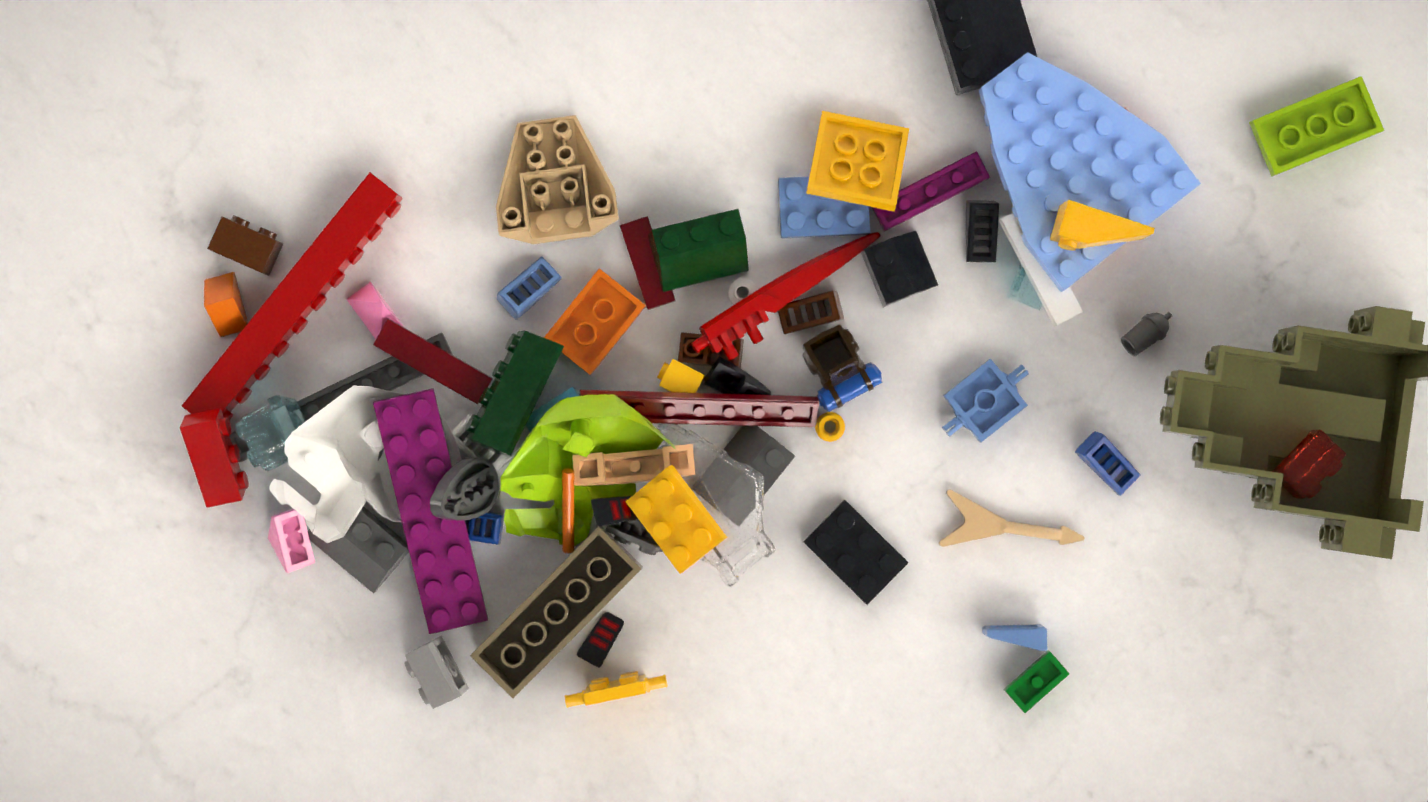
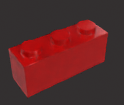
(214, 457)

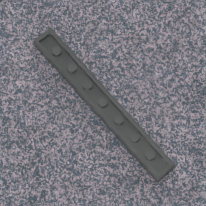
(384, 375)

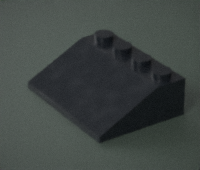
(980, 38)

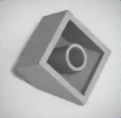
(436, 673)

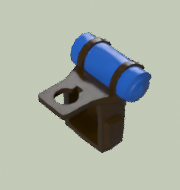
(839, 367)

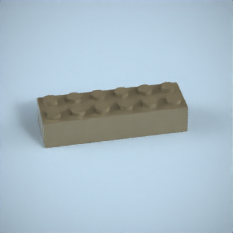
(556, 611)

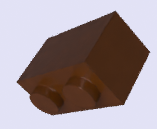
(244, 245)

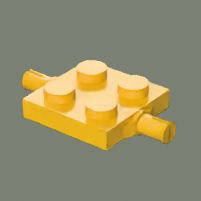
(628, 685)

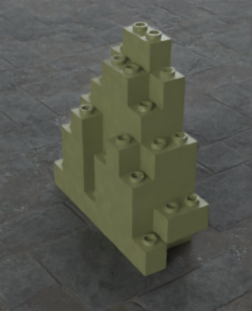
(1347, 385)

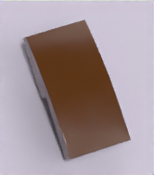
(705, 356)

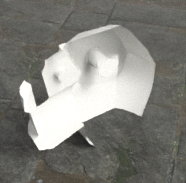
(340, 458)

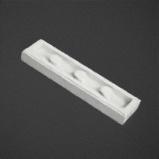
(1058, 305)

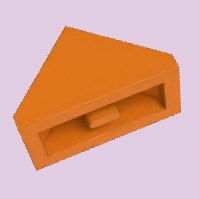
(225, 304)

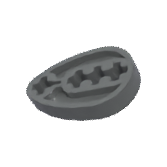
(454, 485)

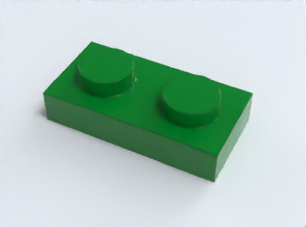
(1036, 681)

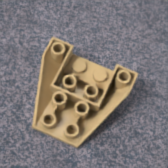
(554, 185)

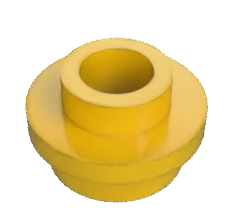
(839, 426)

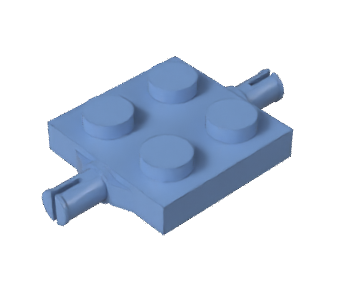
(985, 400)

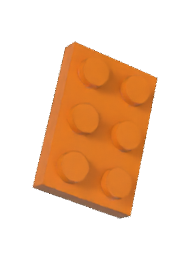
(595, 321)

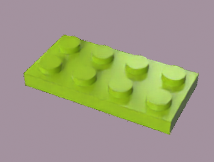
(1316, 126)

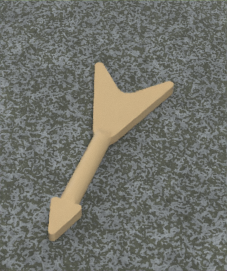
(983, 523)

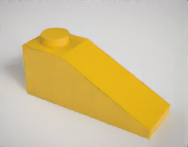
(1087, 227)

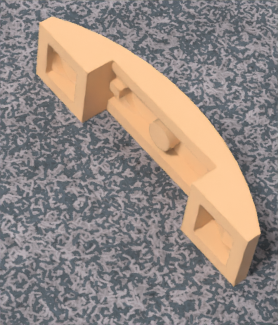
(631, 466)

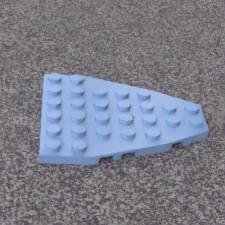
(1073, 143)

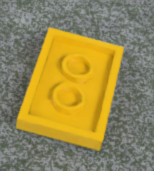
(676, 519)

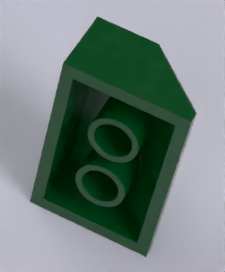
(699, 250)

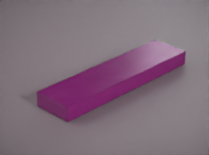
(934, 190)

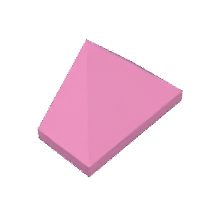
(372, 308)
(291, 540)

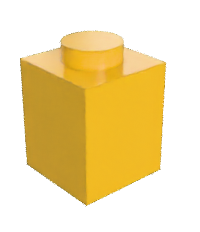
(679, 378)

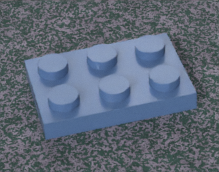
(816, 215)

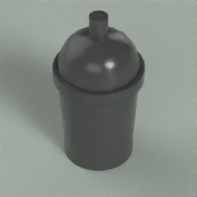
(1146, 333)

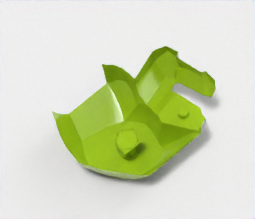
(567, 429)

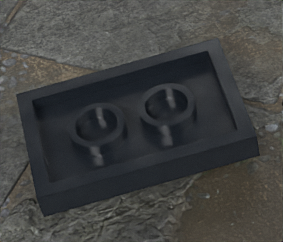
(855, 552)

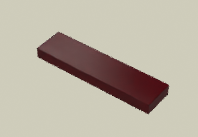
(432, 361)

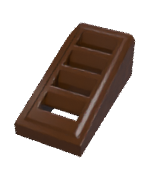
(837, 313)

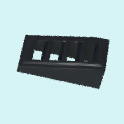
(992, 231)

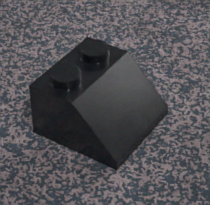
(899, 268)

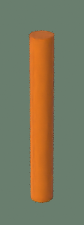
(568, 510)

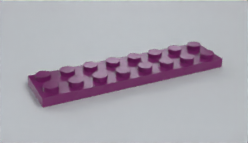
(437, 546)

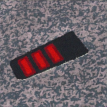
(612, 510)
(601, 639)

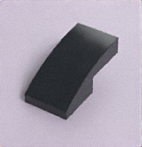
(733, 380)

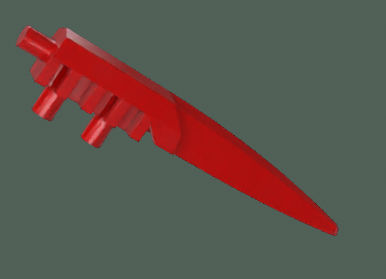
(772, 297)

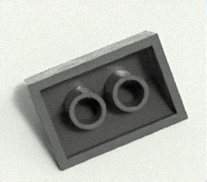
(760, 452)
(367, 550)

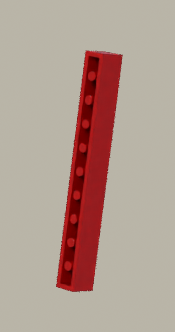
(296, 298)

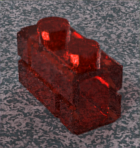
(1310, 464)

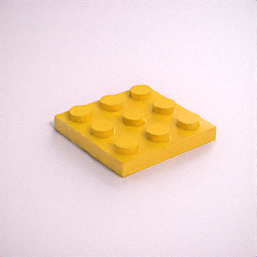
(858, 161)

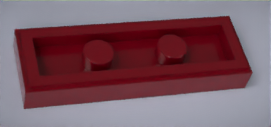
(641, 255)

